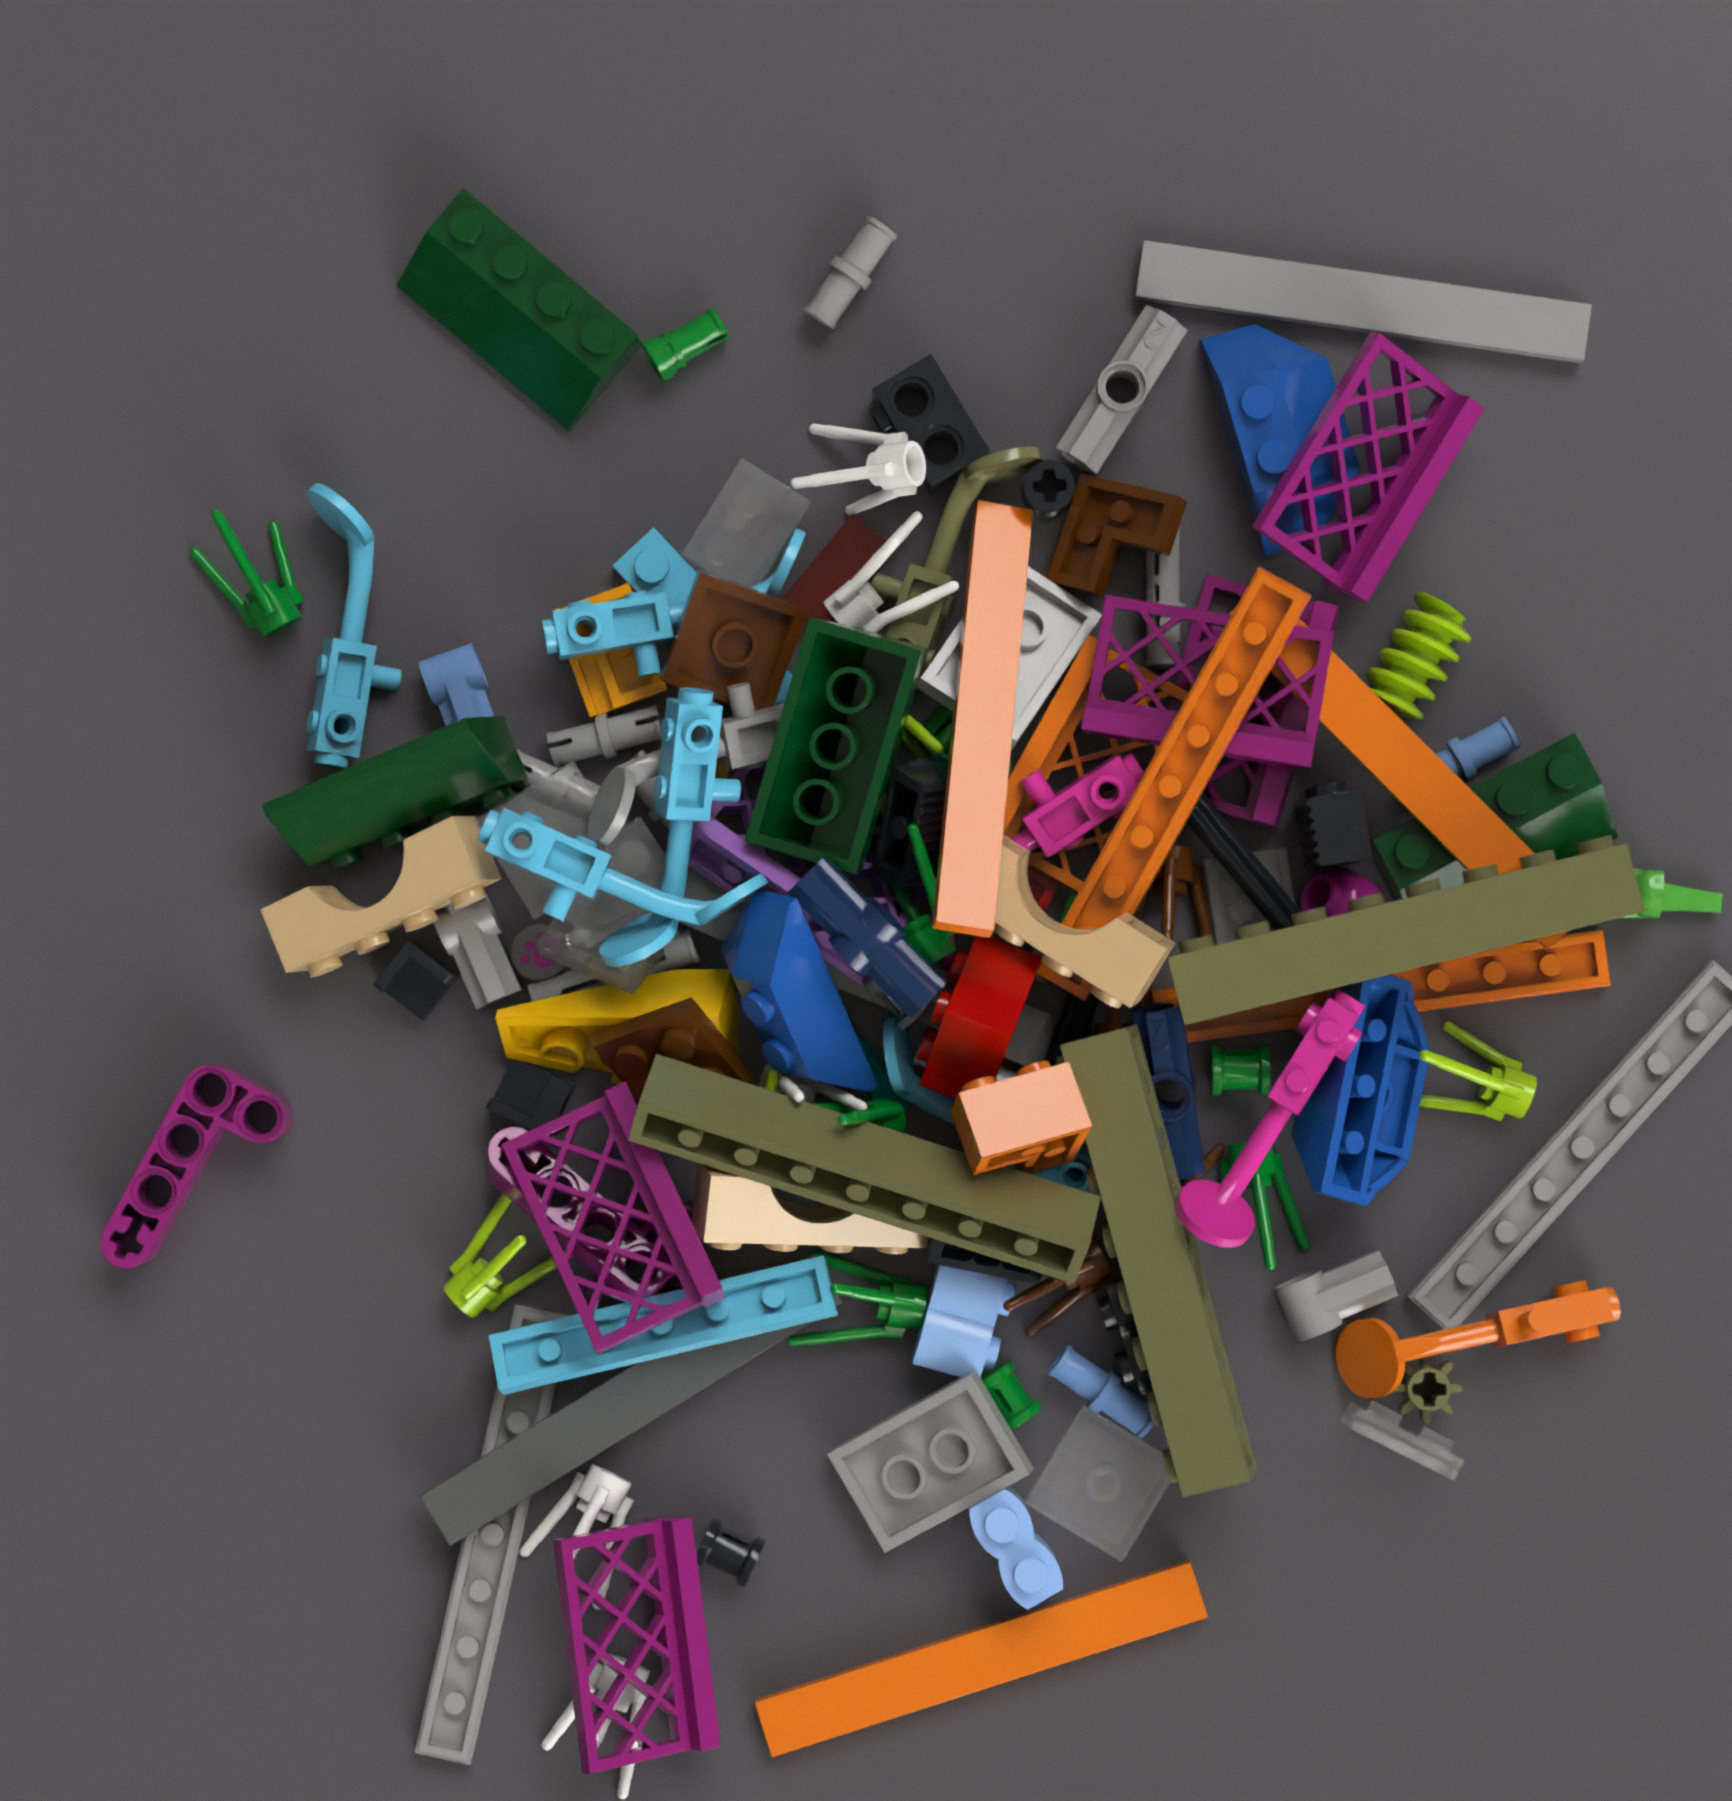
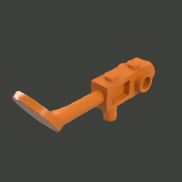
(1374, 1356)

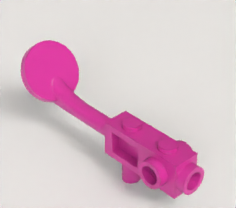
(1065, 816)
(1217, 1210)

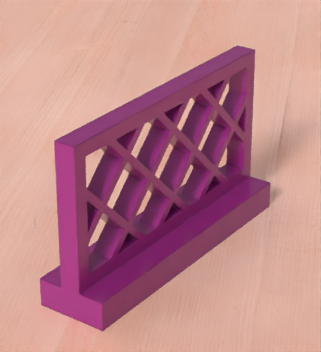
(1407, 484)
(1150, 724)
(1270, 782)
(659, 1197)
(681, 1643)

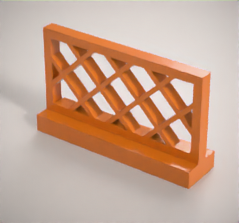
(1050, 740)

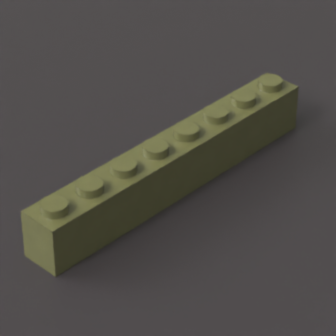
(1405, 933)
(864, 1169)
(1159, 1266)

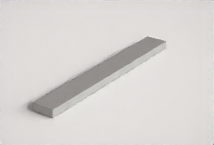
(1363, 302)
(1577, 1149)
(481, 1588)

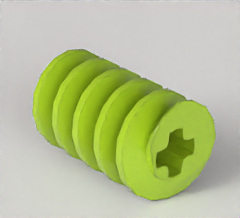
(1417, 655)

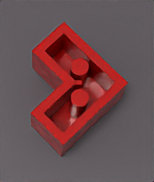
(977, 1016)

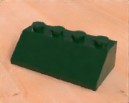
(517, 310)
(836, 744)
(399, 791)
(1544, 799)

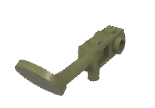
(926, 624)

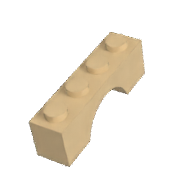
(437, 870)
(1114, 958)
(743, 1211)

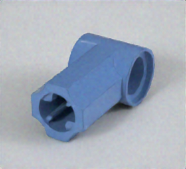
(457, 684)

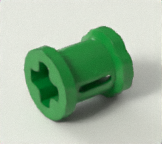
(1239, 1069)
(1010, 1395)

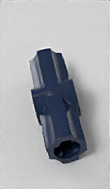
(868, 937)
(1169, 1059)

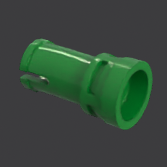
(684, 344)

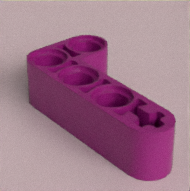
(182, 1170)
(634, 1239)

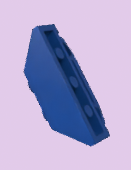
(1268, 403)
(793, 995)
(1366, 1109)

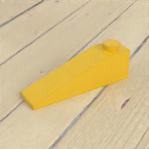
(563, 1028)

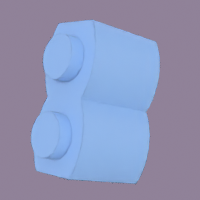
(961, 1321)
(1021, 1554)

